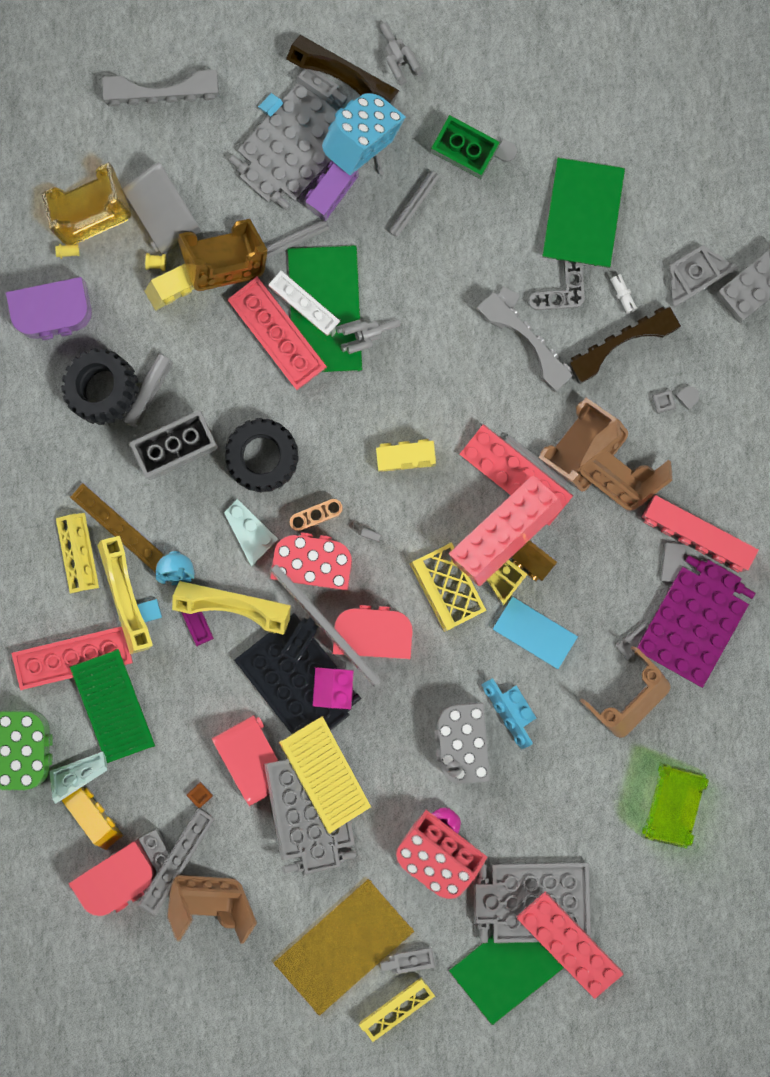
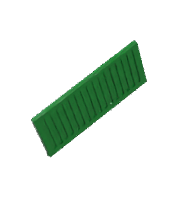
(112, 706)

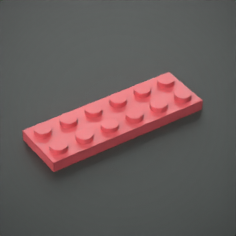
(277, 333)
(507, 465)
(53, 661)
(570, 945)

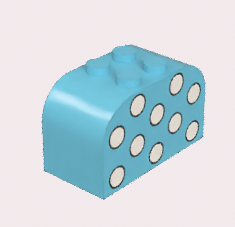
(361, 131)

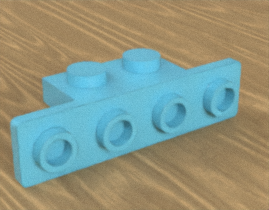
(513, 711)

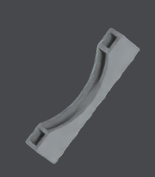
(201, 85)
(552, 370)

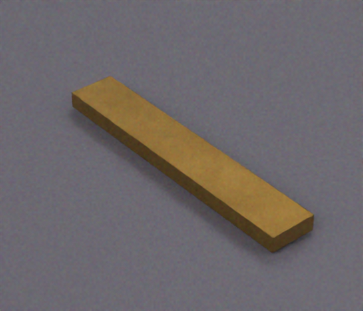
(117, 526)

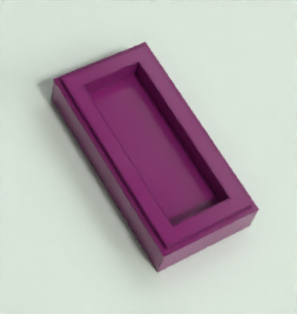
(198, 627)

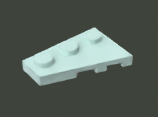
(250, 532)
(75, 775)

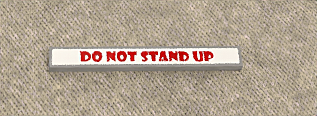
(325, 625)

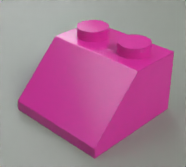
(333, 688)

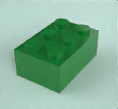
(465, 147)

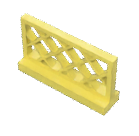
(433, 595)

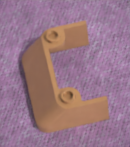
(616, 479)
(623, 723)
(210, 898)

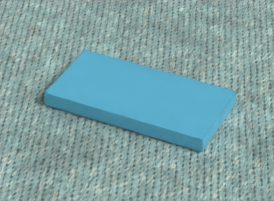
(535, 632)

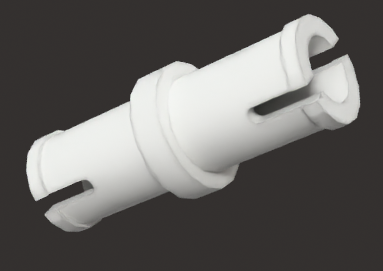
(623, 294)

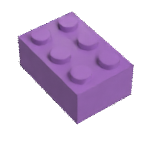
(329, 191)

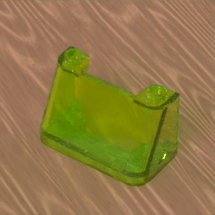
(674, 806)

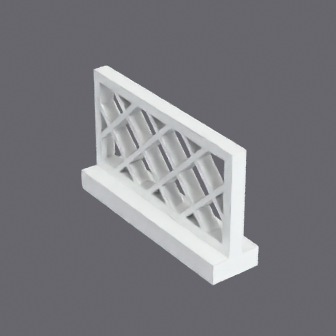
(304, 303)

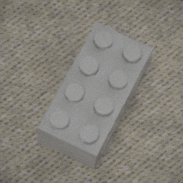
(748, 289)

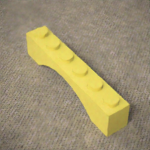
(116, 570)
(196, 598)

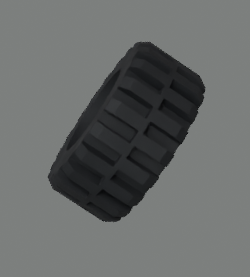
(80, 374)
(261, 429)

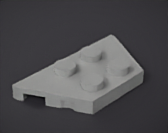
(696, 273)

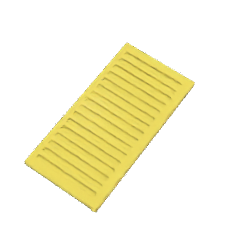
(325, 774)

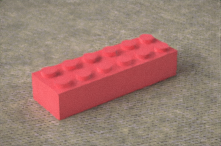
(506, 530)
(700, 534)

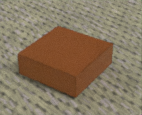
(199, 795)

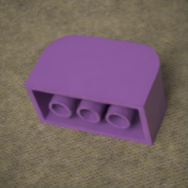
(50, 308)

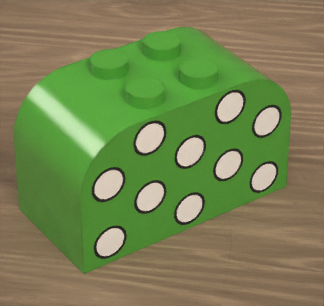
(24, 749)

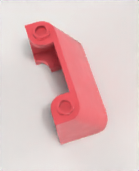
(244, 754)

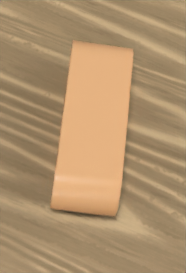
(323, 508)

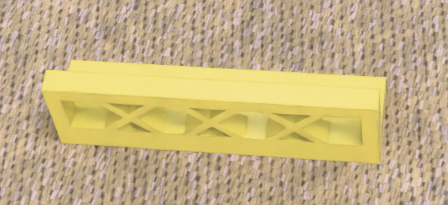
(80, 552)
(390, 1006)

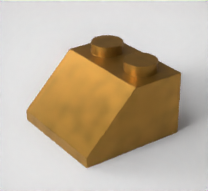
(534, 561)

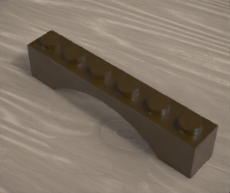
(315, 57)
(659, 325)

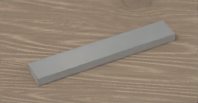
(175, 862)

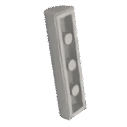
(148, 390)

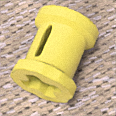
(155, 262)

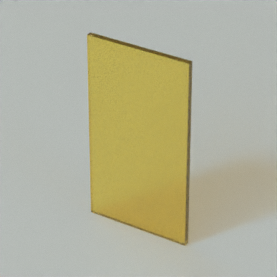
(343, 947)

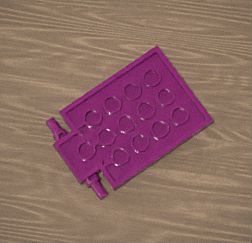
(695, 620)

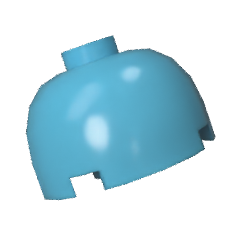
(174, 568)

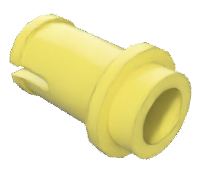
(67, 250)

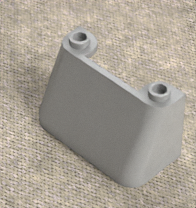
(160, 208)

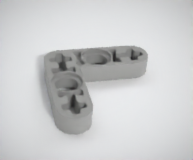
(565, 295)

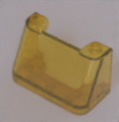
(87, 208)

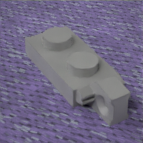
(321, 87)
(409, 961)

